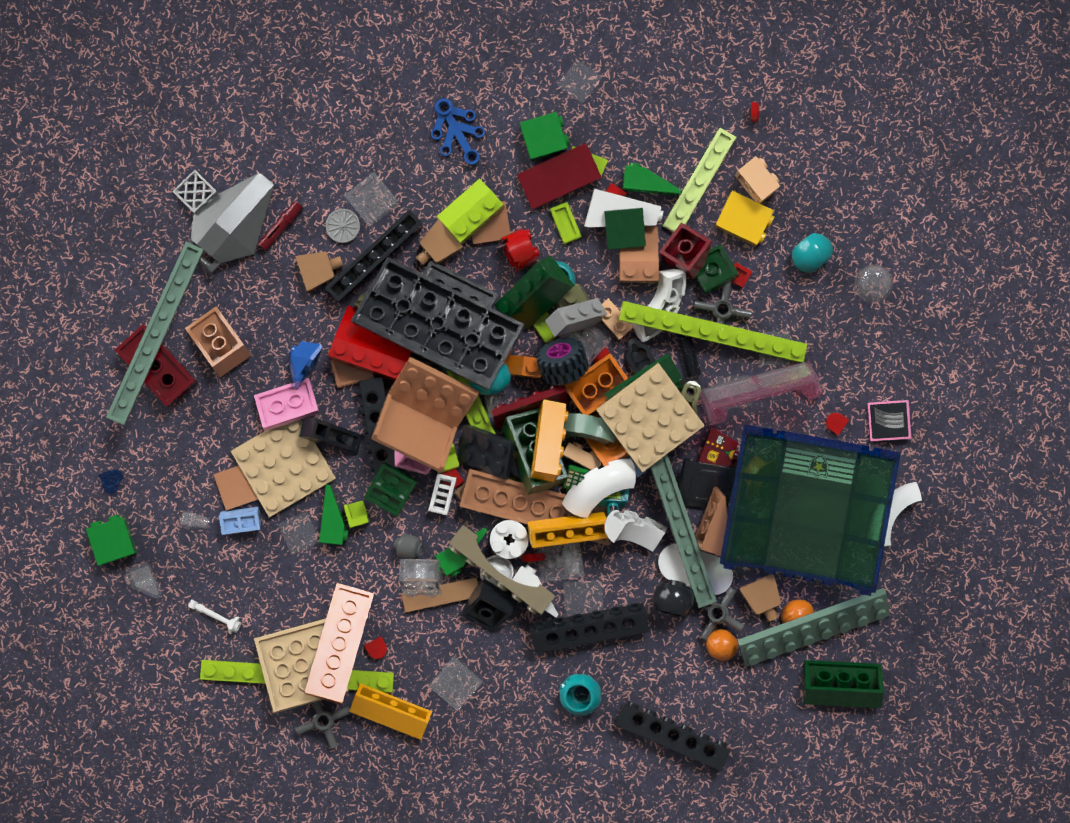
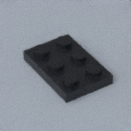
(486, 451)

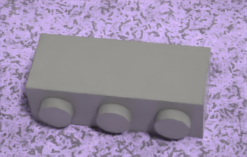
(576, 317)

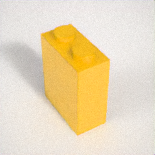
(744, 219)

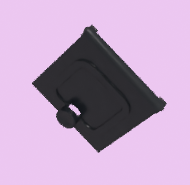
(699, 479)

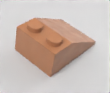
(640, 263)
(218, 341)
(713, 524)

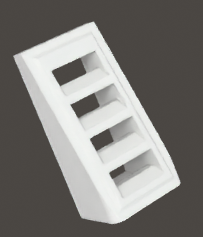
(449, 495)

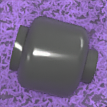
(408, 546)

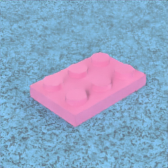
(286, 405)

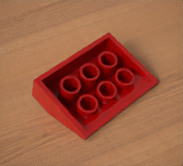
(366, 350)

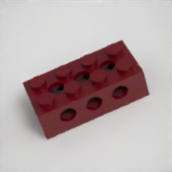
(169, 365)

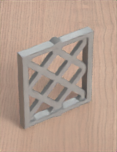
(185, 182)

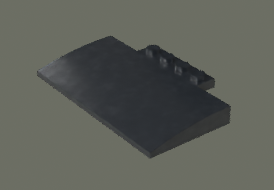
(440, 319)

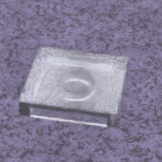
(582, 597)

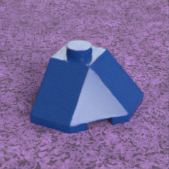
(303, 360)

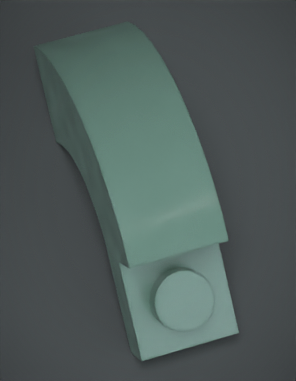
(588, 427)

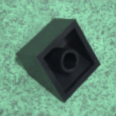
(489, 606)

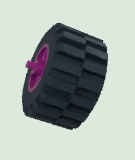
(562, 361)

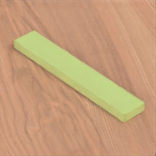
(700, 180)

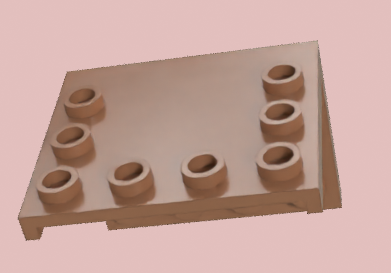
(423, 414)

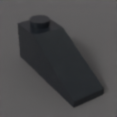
(330, 435)

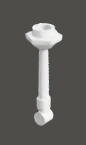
(233, 624)

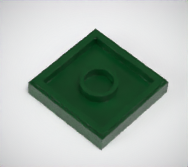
(625, 228)
(716, 270)

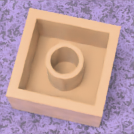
(757, 180)

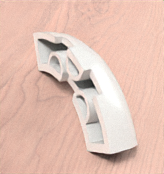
(667, 298)
(598, 485)
(902, 498)
(633, 528)

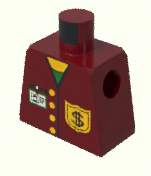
(719, 449)

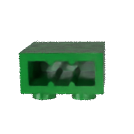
(544, 136)
(111, 540)

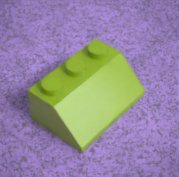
(471, 211)

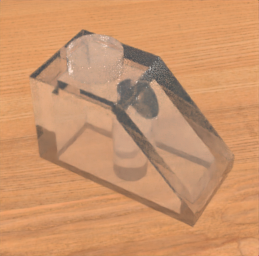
(143, 579)

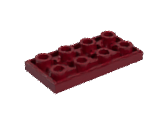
(559, 176)
(555, 393)

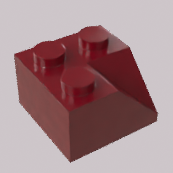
(686, 250)

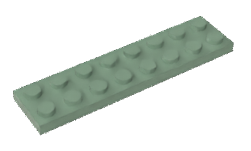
(814, 627)

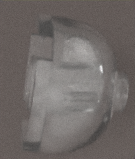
(873, 283)

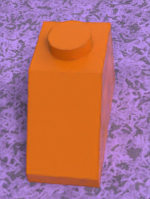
(523, 366)

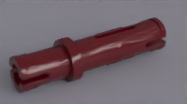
(281, 224)

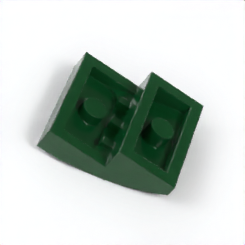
(390, 489)

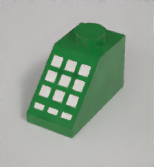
(575, 476)

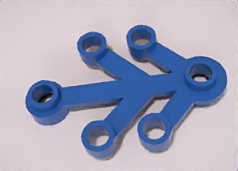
(456, 128)

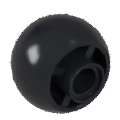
(673, 599)

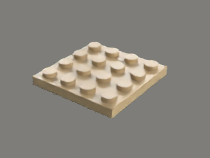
(650, 417)
(282, 466)
(287, 664)

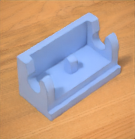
(240, 520)

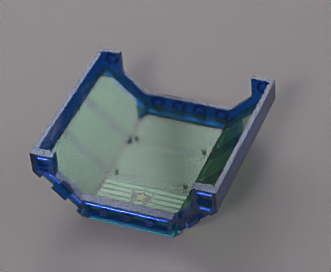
(810, 508)

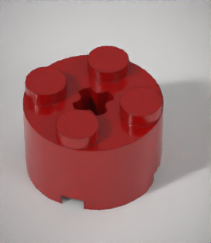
(520, 250)

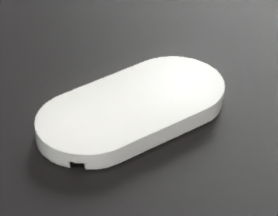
(673, 569)

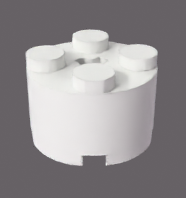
(518, 533)

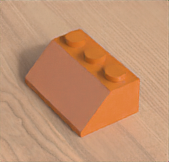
(589, 390)

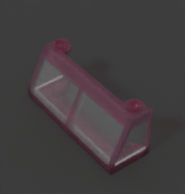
(760, 386)

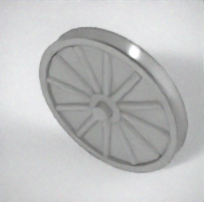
(342, 225)

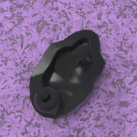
(638, 355)

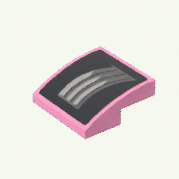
(889, 420)

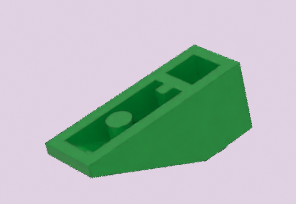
(644, 181)
(332, 523)
(451, 562)

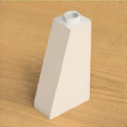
(606, 201)

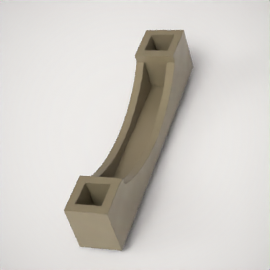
(536, 597)

